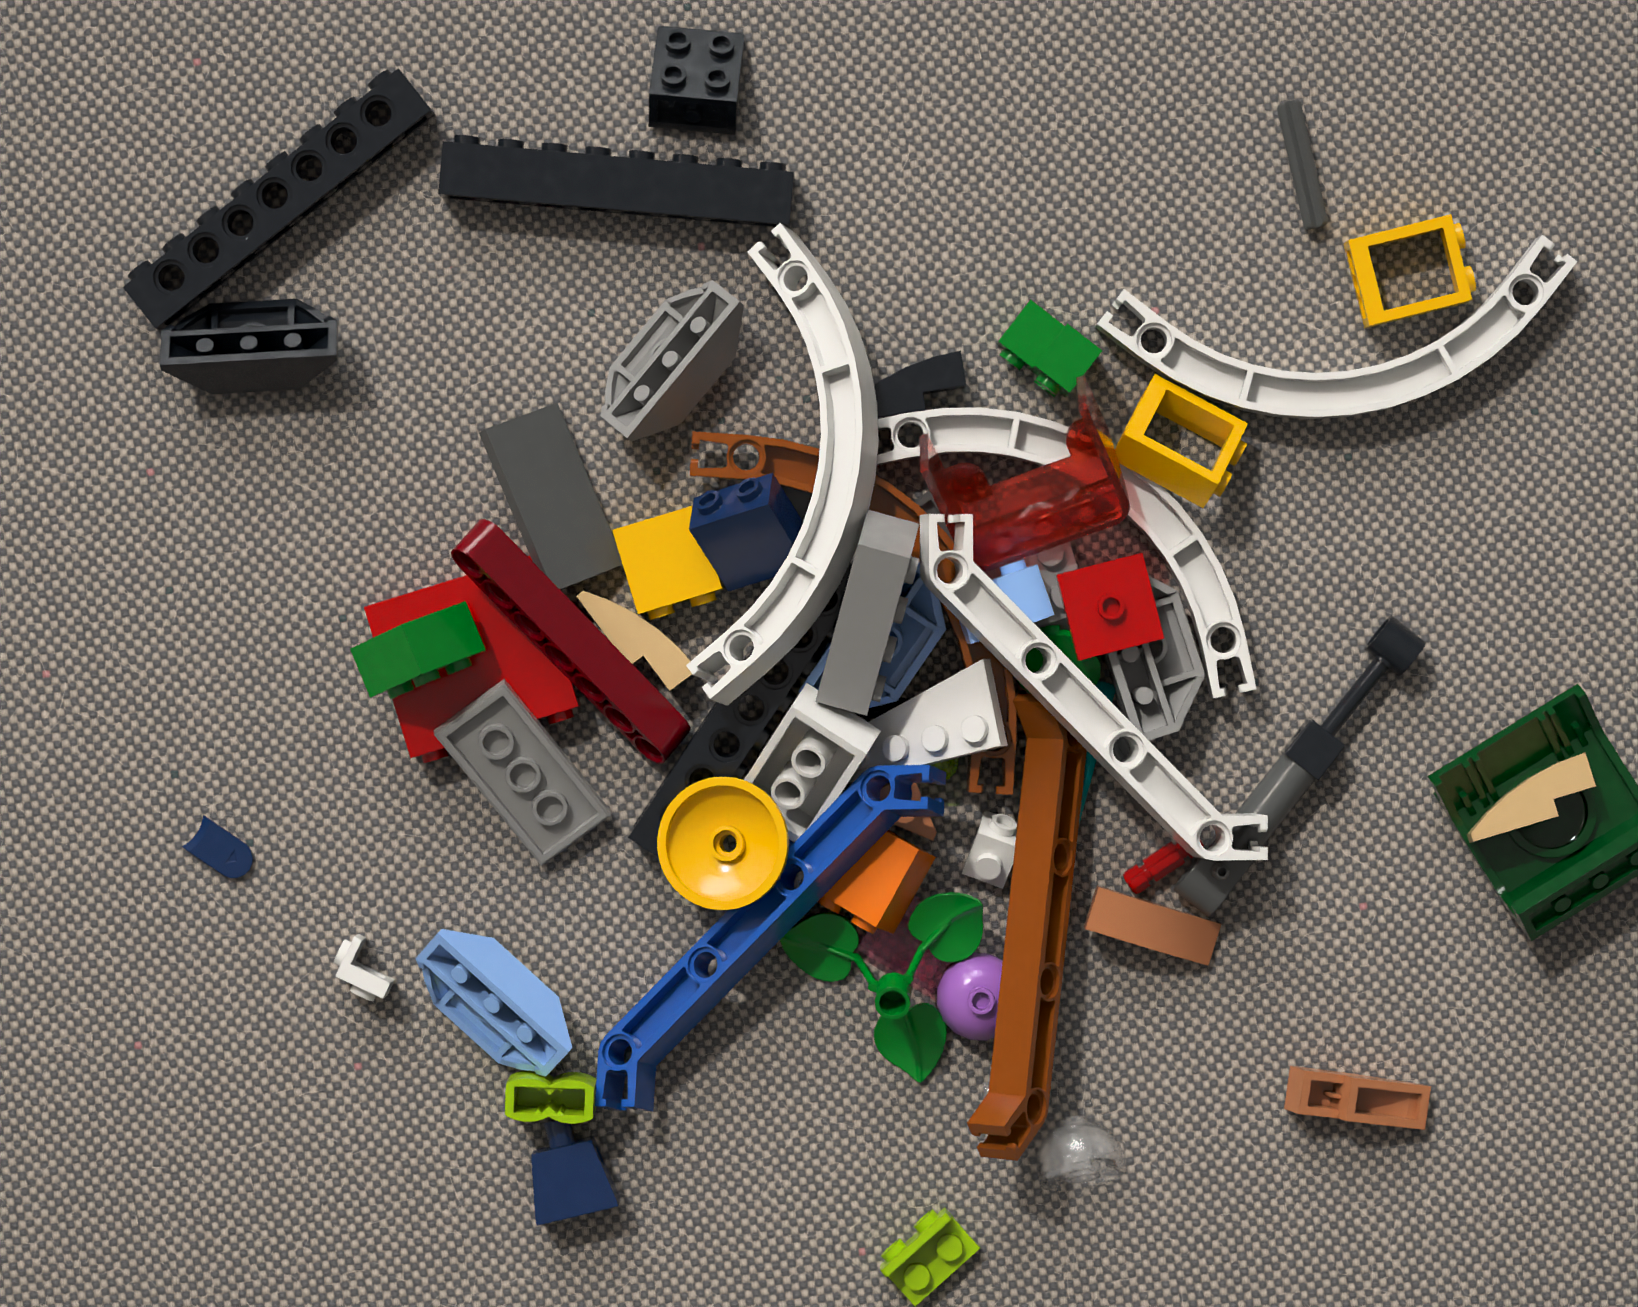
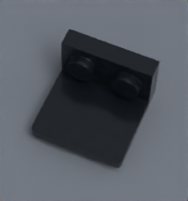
(695, 80)

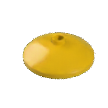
(693, 839)

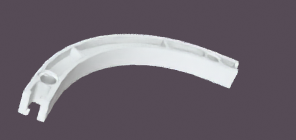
(1342, 392)
(841, 483)
(1151, 511)

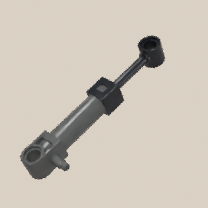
(1301, 763)

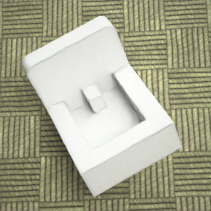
(992, 849)
(364, 980)

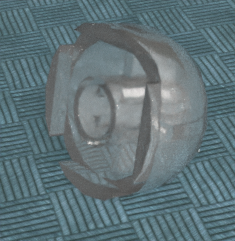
(1079, 1155)

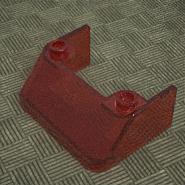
(1040, 505)

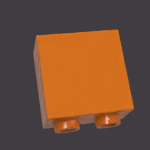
(880, 884)

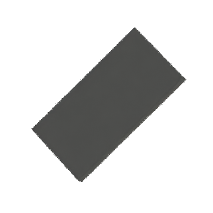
(551, 496)

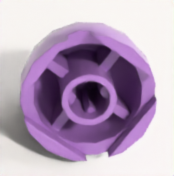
(970, 996)

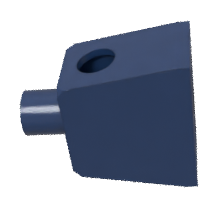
(570, 1176)

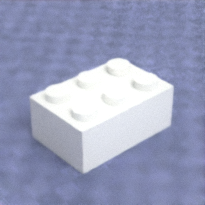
(811, 759)

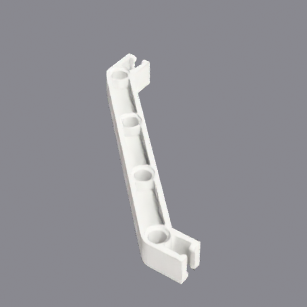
(1076, 700)

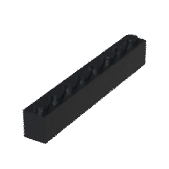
(616, 183)

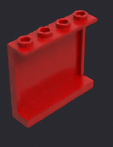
(507, 656)

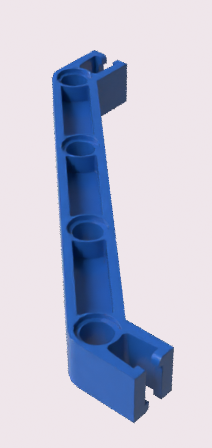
(750, 932)

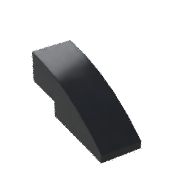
(905, 388)

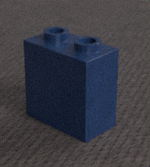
(745, 530)

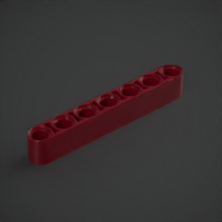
(570, 641)

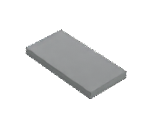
(522, 772)

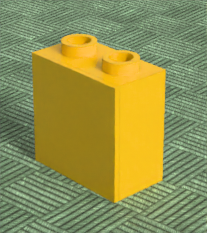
(665, 564)

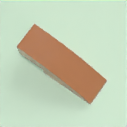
(1152, 925)
(1357, 1098)

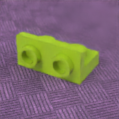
(928, 1255)

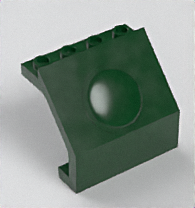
(1562, 862)

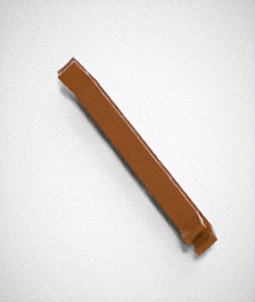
(1034, 936)

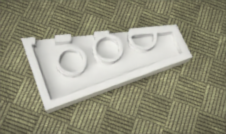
(940, 723)

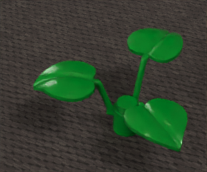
(904, 1035)

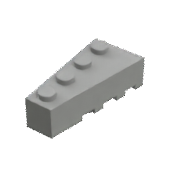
(867, 613)

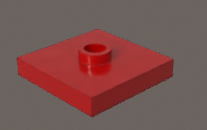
(1109, 606)

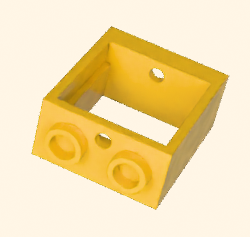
(1365, 280)
(1169, 467)

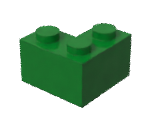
(1047, 349)
(418, 651)

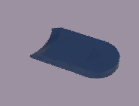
(220, 849)

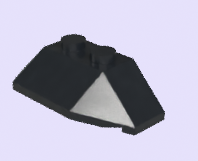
(250, 346)

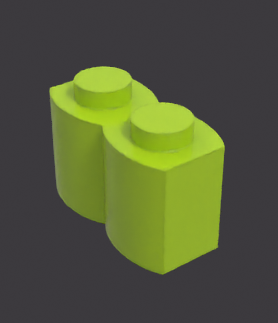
(563, 1098)

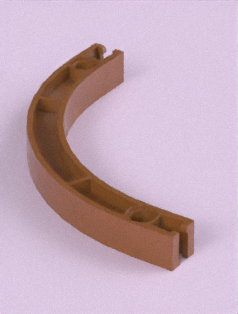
(796, 468)

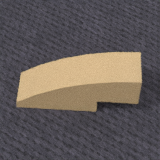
(638, 639)
(1534, 798)

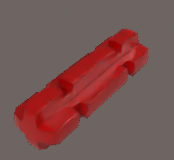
(1156, 866)

